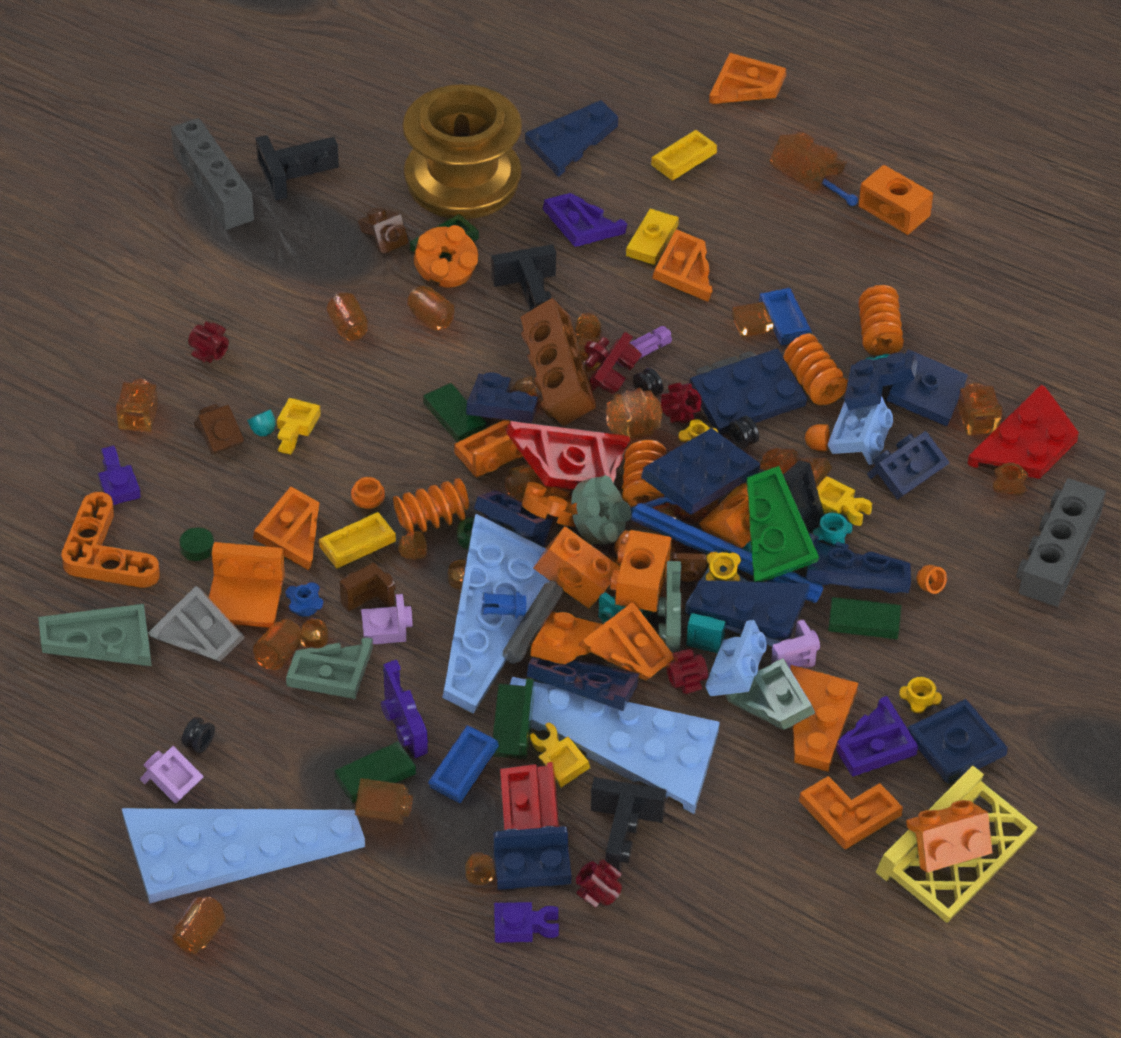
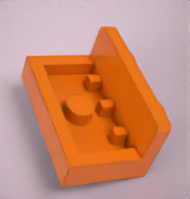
(487, 449)
(951, 835)

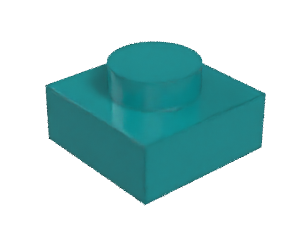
(705, 633)

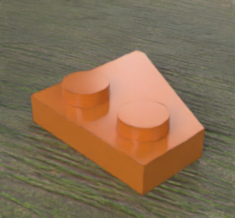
(746, 80)
(685, 266)
(291, 527)
(561, 636)
(629, 643)

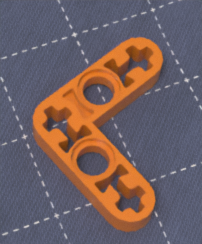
(95, 554)

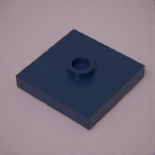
(932, 392)
(957, 741)

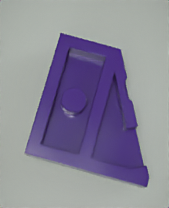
(581, 221)
(403, 711)
(876, 740)

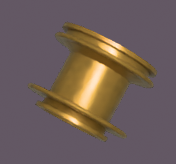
(462, 151)

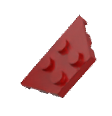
(1030, 436)
(568, 455)

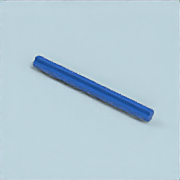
(708, 543)

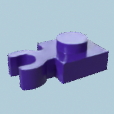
(518, 922)

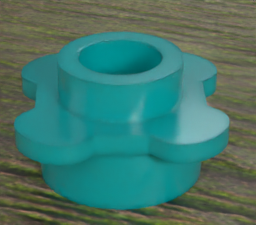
(833, 528)

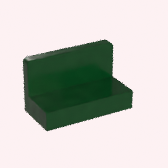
(513, 719)

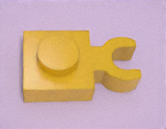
(840, 499)
(565, 755)

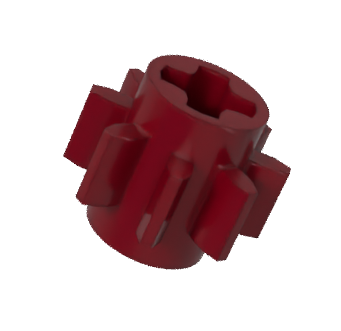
(208, 342)
(680, 402)
(687, 671)
(599, 883)

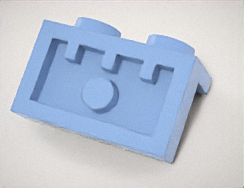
(861, 430)
(737, 662)

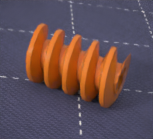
(880, 320)
(815, 370)
(636, 457)
(432, 505)

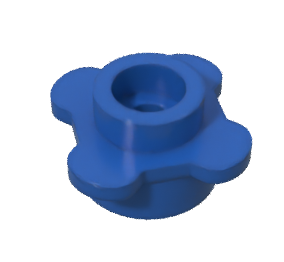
(304, 599)

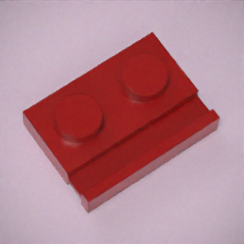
(529, 797)

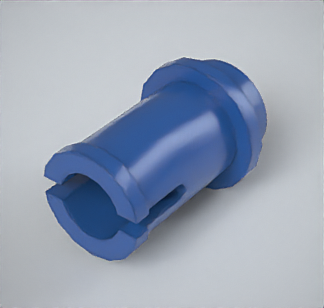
(504, 604)

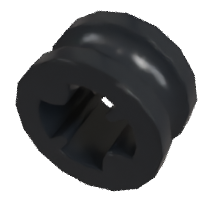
(648, 381)
(743, 432)
(198, 734)

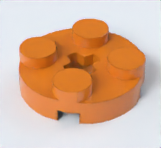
(448, 240)
(551, 501)

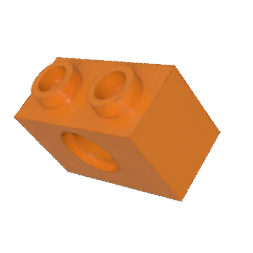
(895, 199)
(730, 518)
(576, 567)
(641, 570)

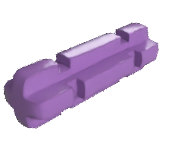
(649, 343)

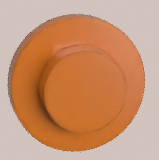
(367, 493)

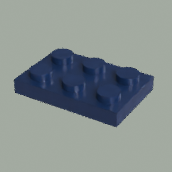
(750, 388)
(700, 471)

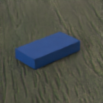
(785, 315)
(463, 764)

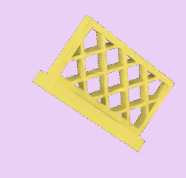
(905, 850)

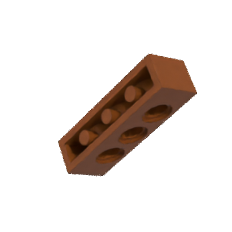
(557, 363)

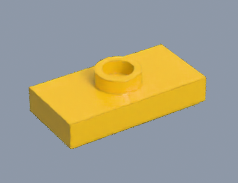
(684, 155)
(652, 236)
(357, 540)

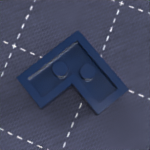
(869, 377)
(492, 400)

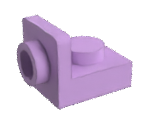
(387, 623)
(800, 650)
(171, 773)

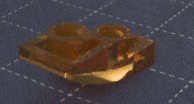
(788, 457)

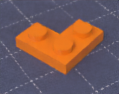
(850, 819)

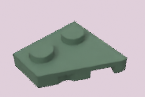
(670, 608)
(330, 668)
(775, 697)

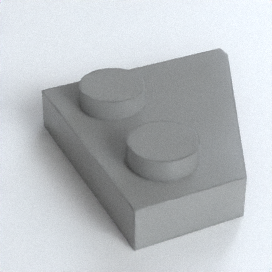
(198, 627)

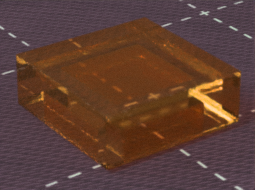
(752, 319)

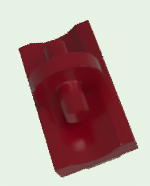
(621, 351)

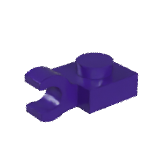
(117, 480)

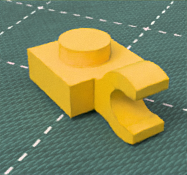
(296, 419)

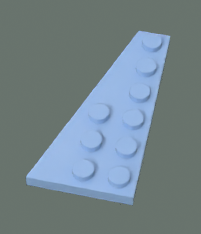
(495, 564)
(637, 743)
(212, 847)

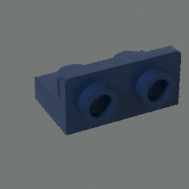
(909, 465)
(513, 516)
(531, 857)

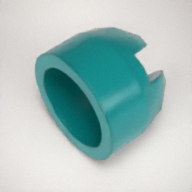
(262, 423)

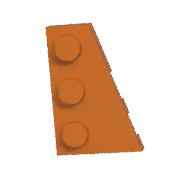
(818, 735)

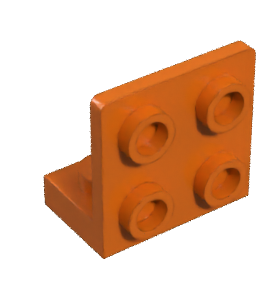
(247, 582)

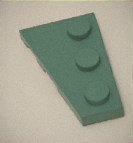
(99, 634)

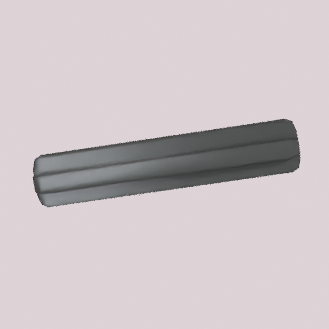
(532, 622)

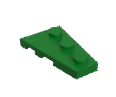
(776, 528)

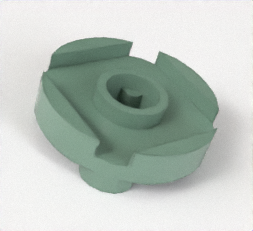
(602, 497)

